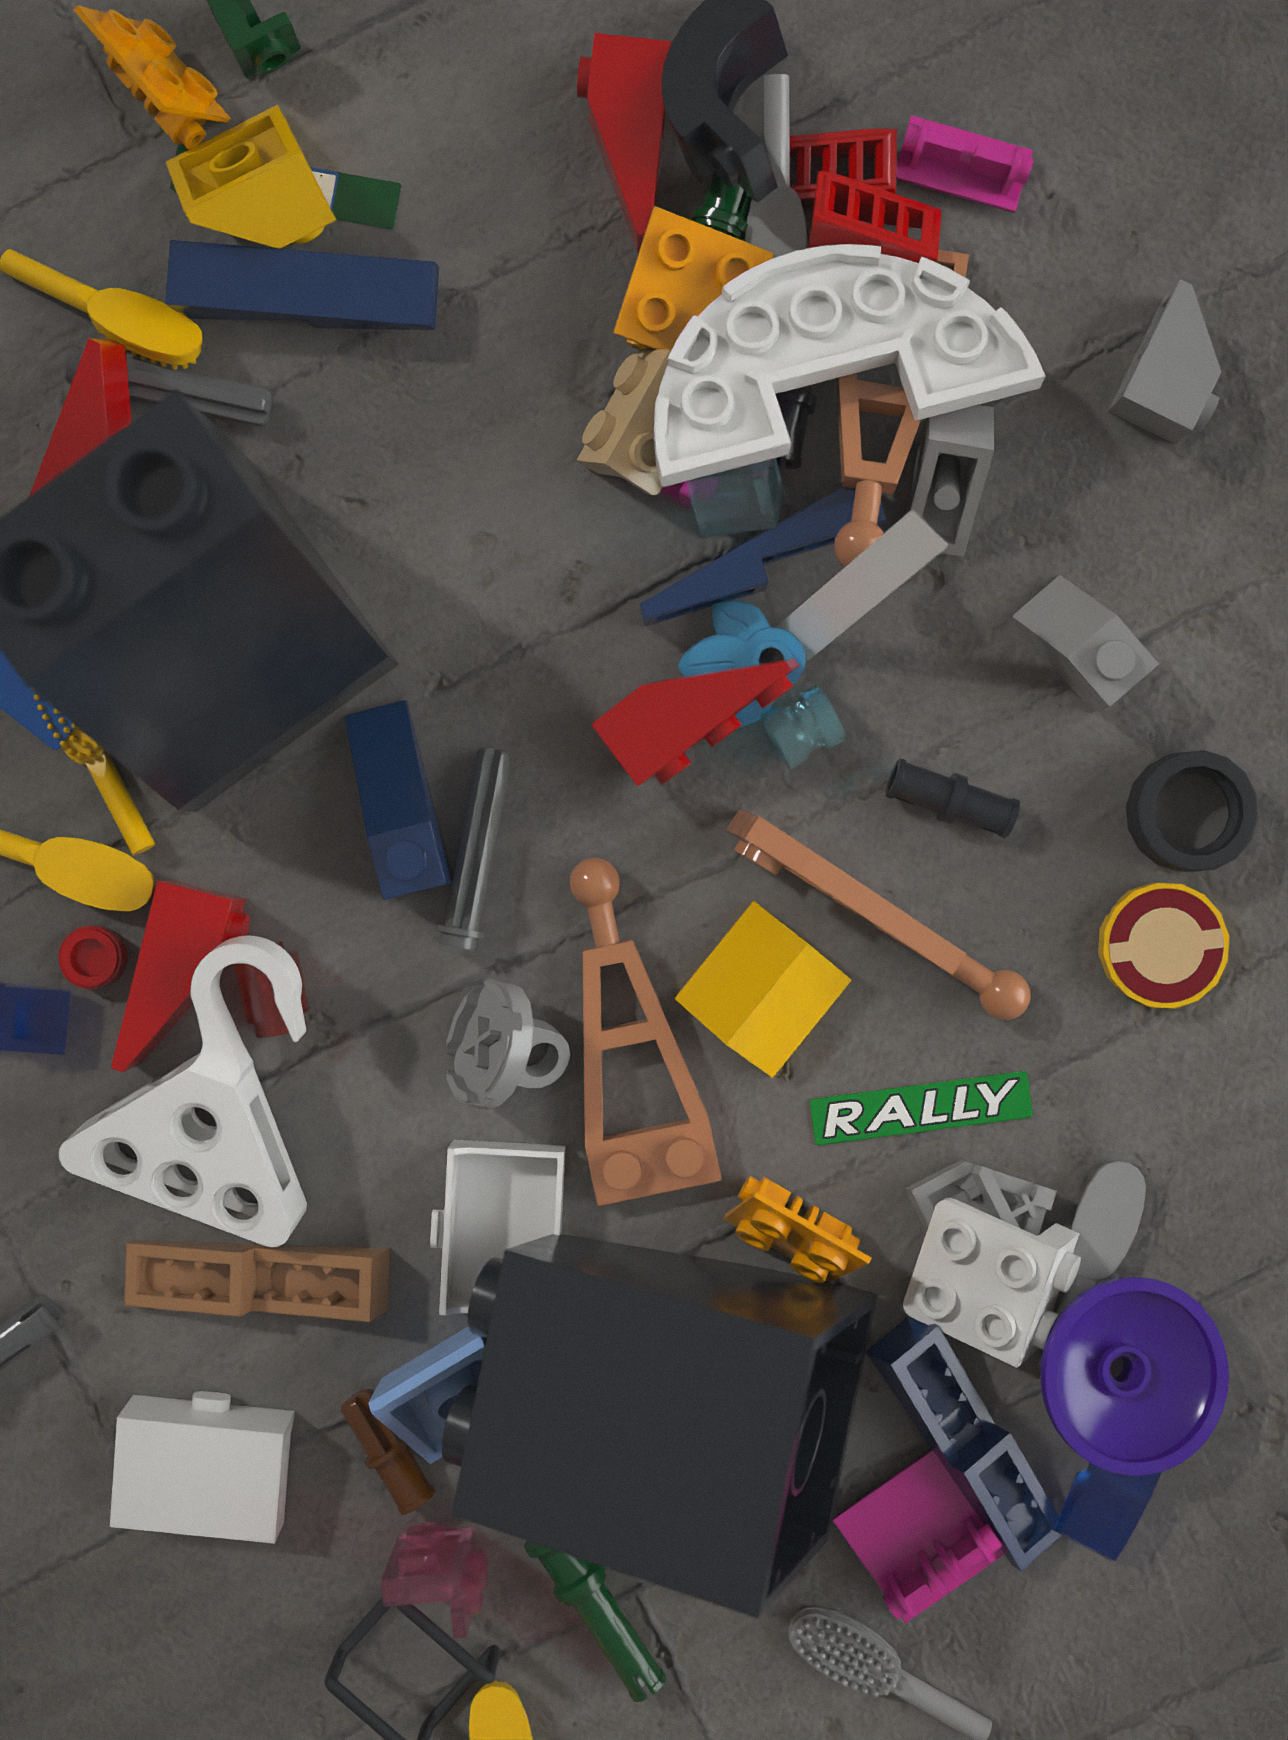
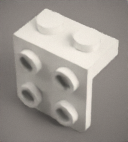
(990, 1280)

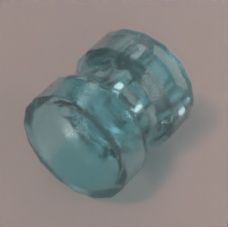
(803, 726)

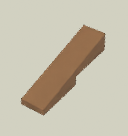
(258, 1278)

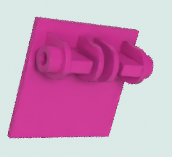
(918, 1536)

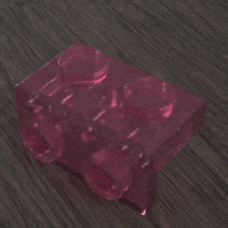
(437, 1567)

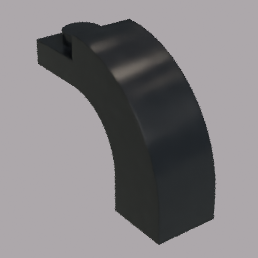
(705, 73)

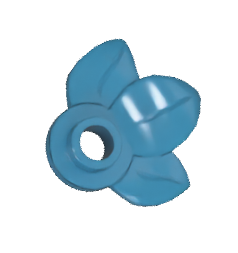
(739, 642)

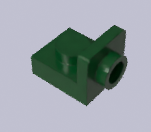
(254, 43)

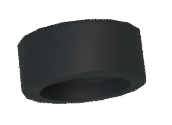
(1241, 806)

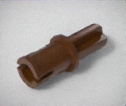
(387, 1455)

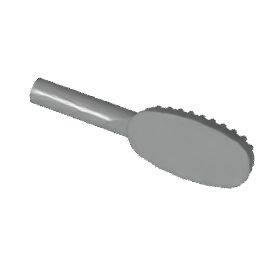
(779, 218)
(1106, 1224)
(869, 1664)

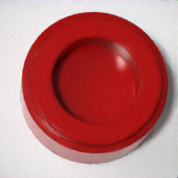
(92, 957)

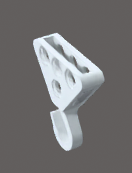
(222, 1079)

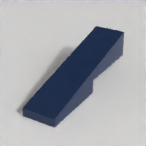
(301, 286)
(743, 569)
(965, 1438)

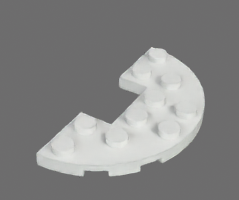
(816, 321)

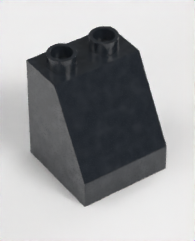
(178, 607)
(659, 1413)

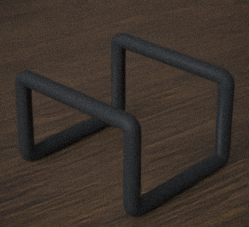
(482, 1668)

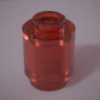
(258, 998)

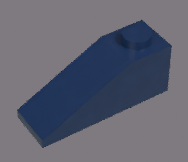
(397, 802)

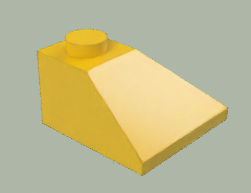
(252, 184)

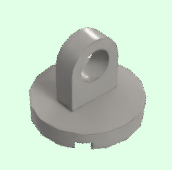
(493, 1044)

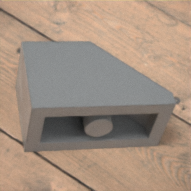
(1171, 372)
(952, 472)
(1084, 643)

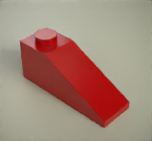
(627, 119)
(92, 410)
(179, 933)

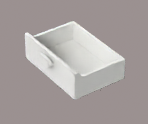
(493, 1202)
(201, 1467)

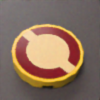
(1163, 945)

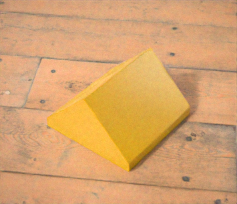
(762, 989)

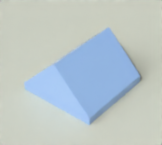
(421, 1392)

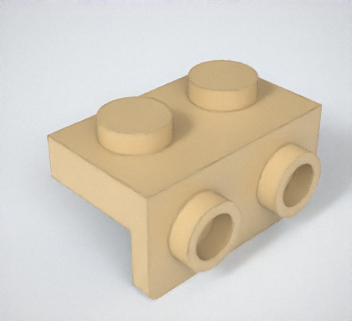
(622, 435)

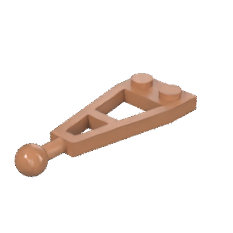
(870, 477)
(1001, 993)
(650, 1157)

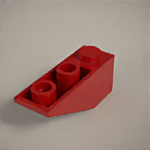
(672, 715)

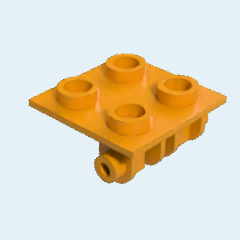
(147, 65)
(678, 277)
(816, 1250)

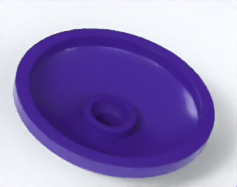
(1169, 1382)

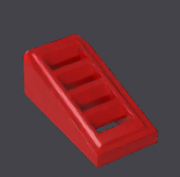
(855, 145)
(844, 203)

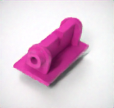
(963, 164)

